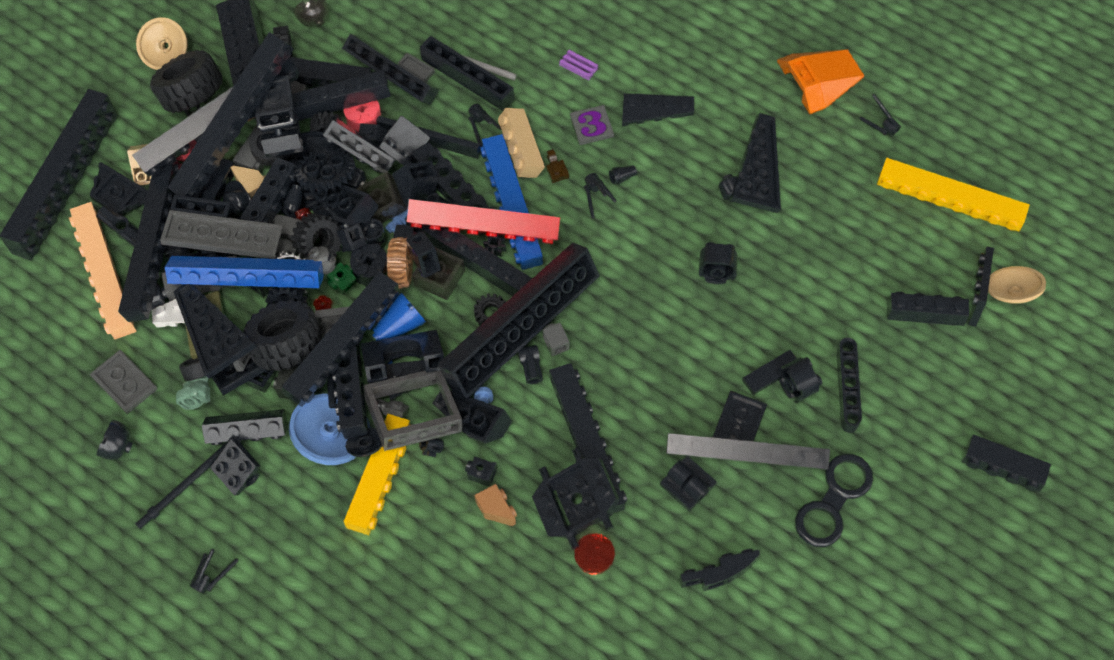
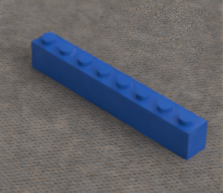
(509, 195)
(244, 272)

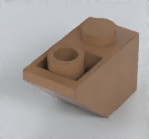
(494, 507)

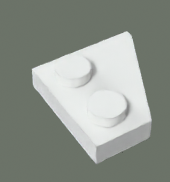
(167, 315)

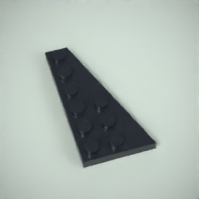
(758, 175)

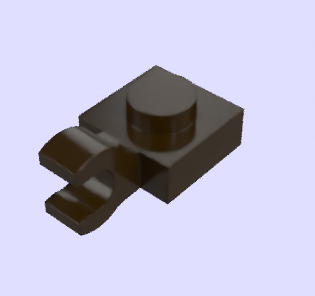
(556, 169)

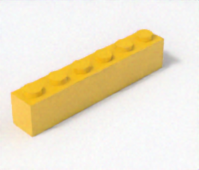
(375, 483)

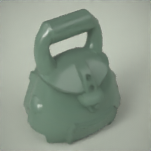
(193, 394)

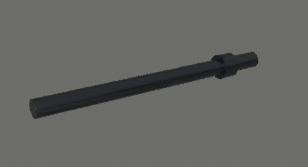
(153, 511)

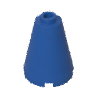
(398, 319)

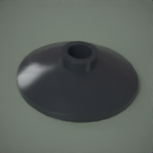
(364, 445)

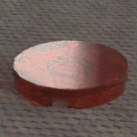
(594, 554)

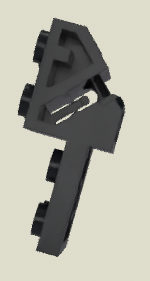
(278, 119)

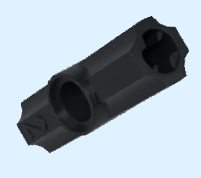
(115, 221)

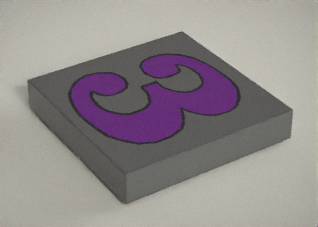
(591, 125)

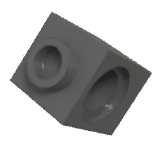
(555, 339)

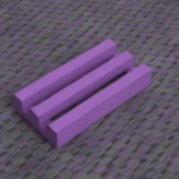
(580, 62)

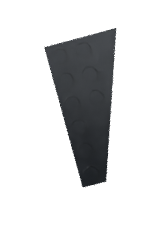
(213, 334)

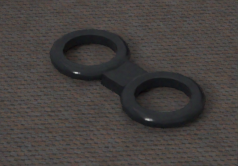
(834, 500)

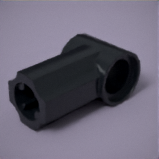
(530, 360)

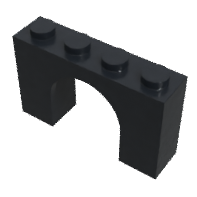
(380, 352)

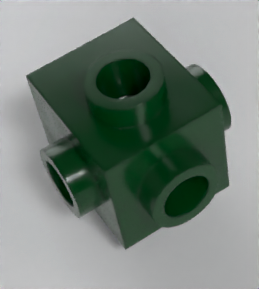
(341, 284)

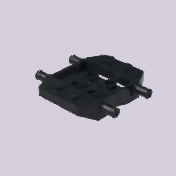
(584, 478)

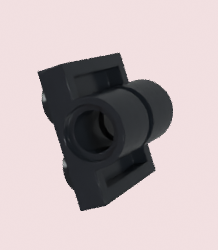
(236, 467)
(688, 483)

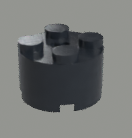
(367, 263)
(718, 263)
(799, 379)

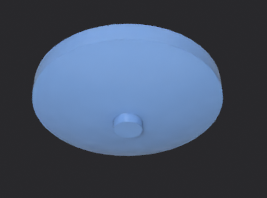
(316, 433)

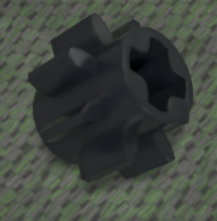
(495, 245)
(432, 447)

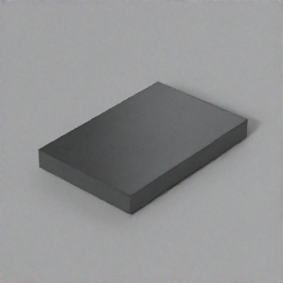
(123, 381)

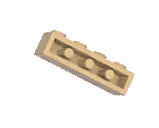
(521, 143)

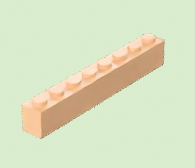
(102, 269)

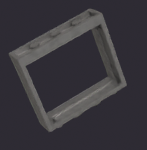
(416, 432)

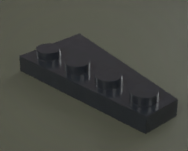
(981, 285)

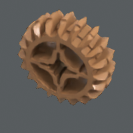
(399, 262)

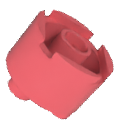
(363, 113)

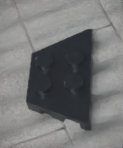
(117, 191)

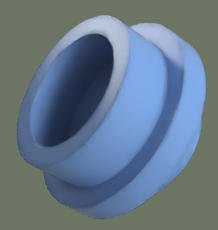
(484, 394)

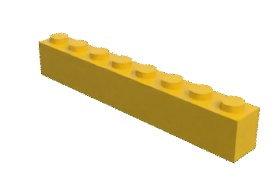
(953, 194)

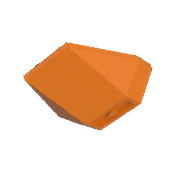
(822, 76)

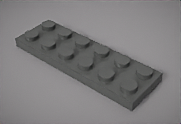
(221, 234)

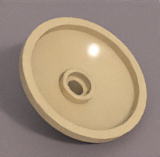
(152, 42)
(1016, 284)

